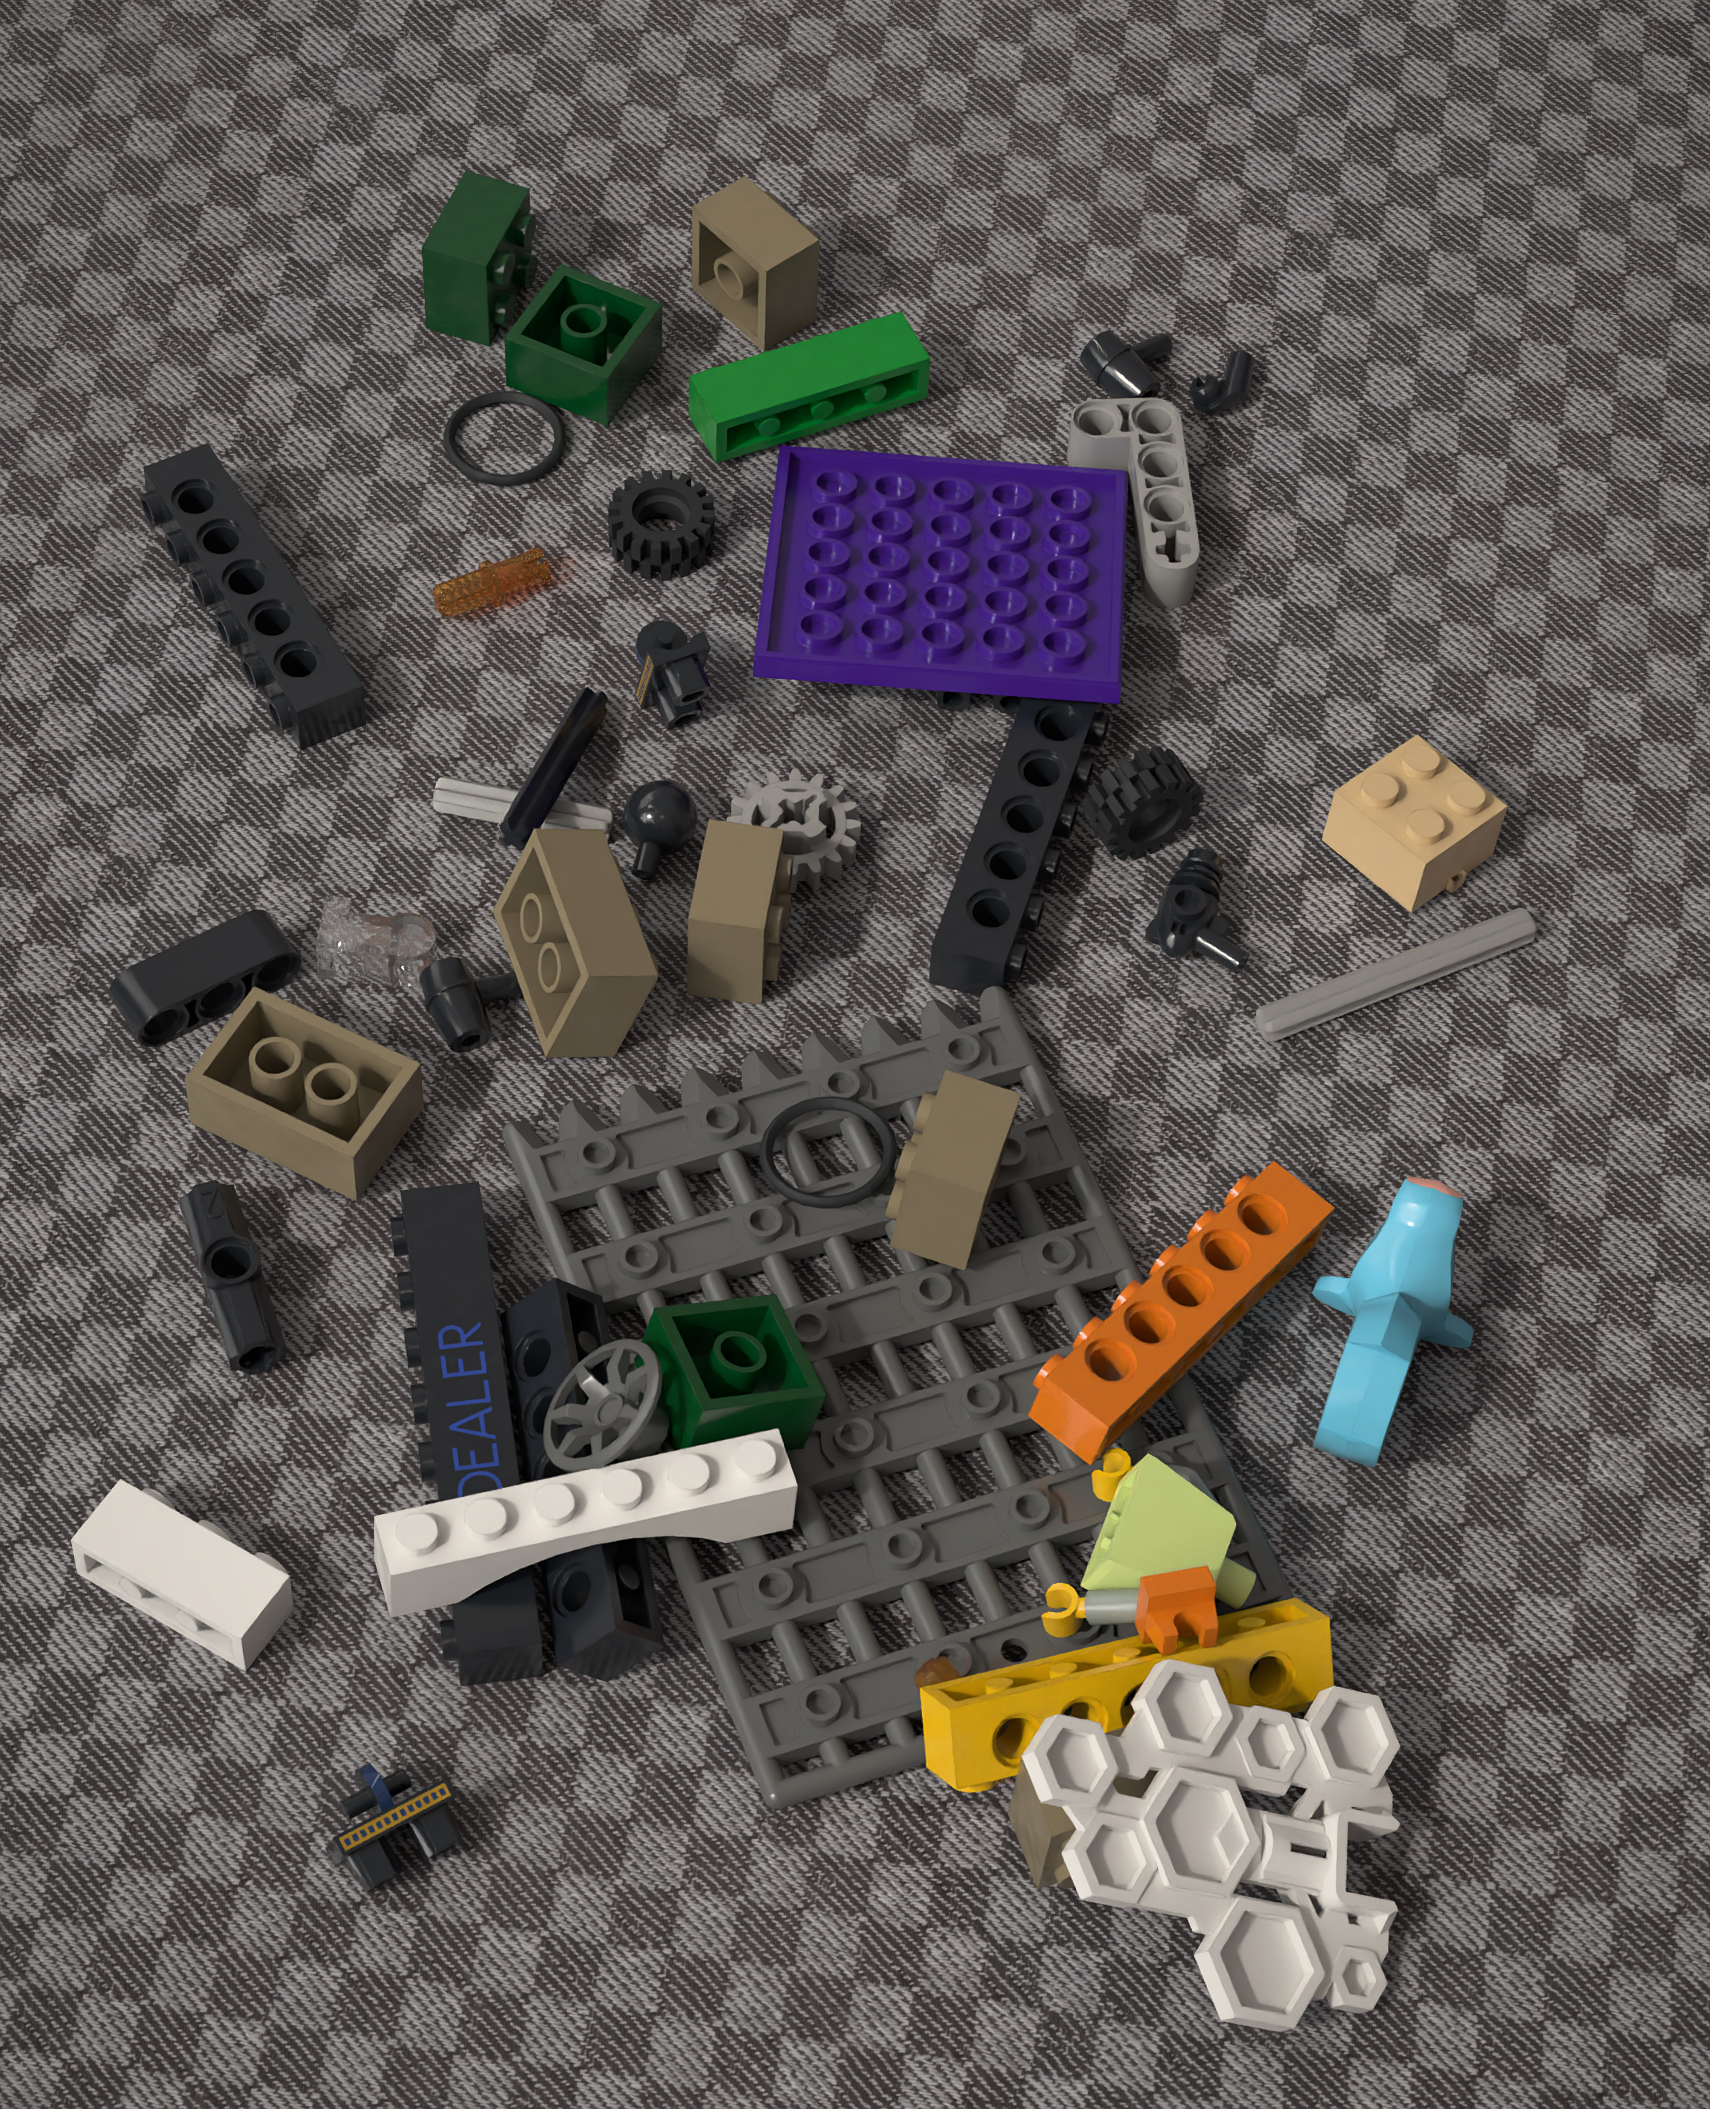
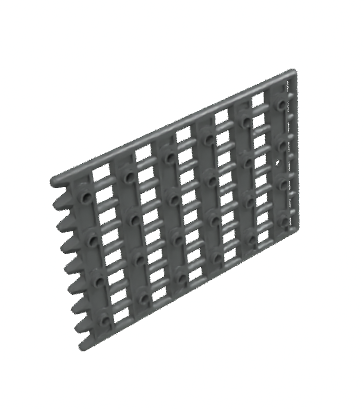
(873, 1322)

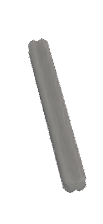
(1395, 974)

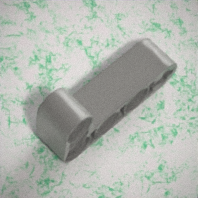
(1150, 445)

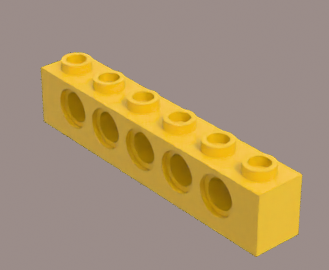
(967, 1712)

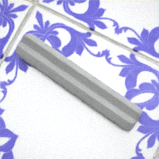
(492, 802)

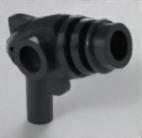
(1189, 914)

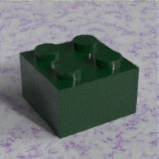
(478, 258)
(583, 344)
(733, 1372)

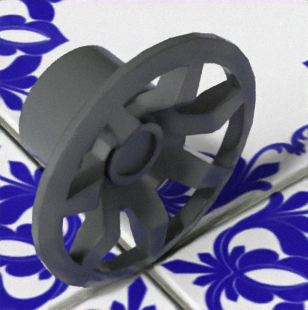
(617, 1416)

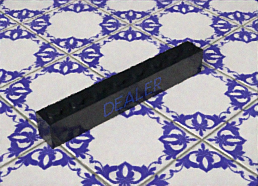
(466, 1411)

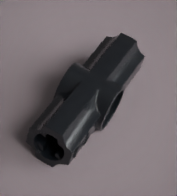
(238, 1304)

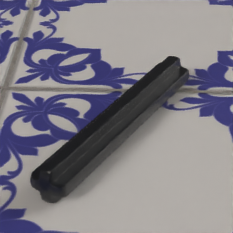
(553, 768)

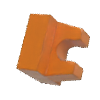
(1177, 1607)

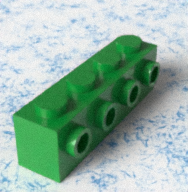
(808, 386)

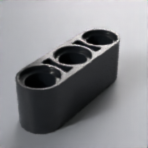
(204, 977)

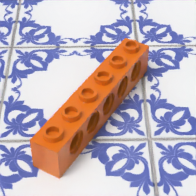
(1179, 1312)

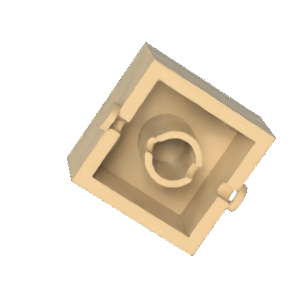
(1414, 823)

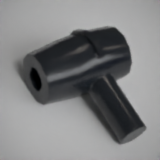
(1123, 367)
(459, 1000)

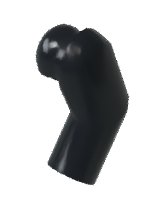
(1224, 393)

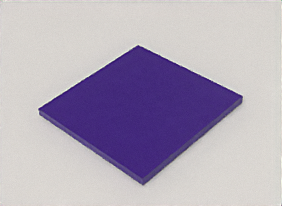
(944, 575)

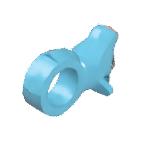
(1397, 1298)

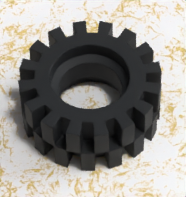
(661, 500)
(1142, 803)

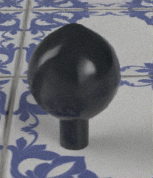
(658, 822)

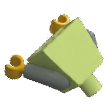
(1156, 1524)

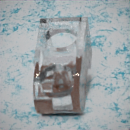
(373, 946)

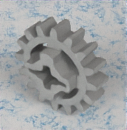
(804, 813)

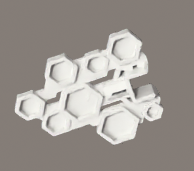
(1196, 1839)

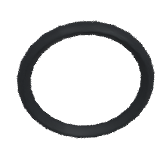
(508, 479)
(832, 1201)

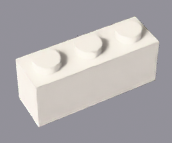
(183, 1573)

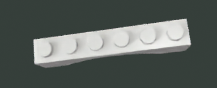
(704, 1491)

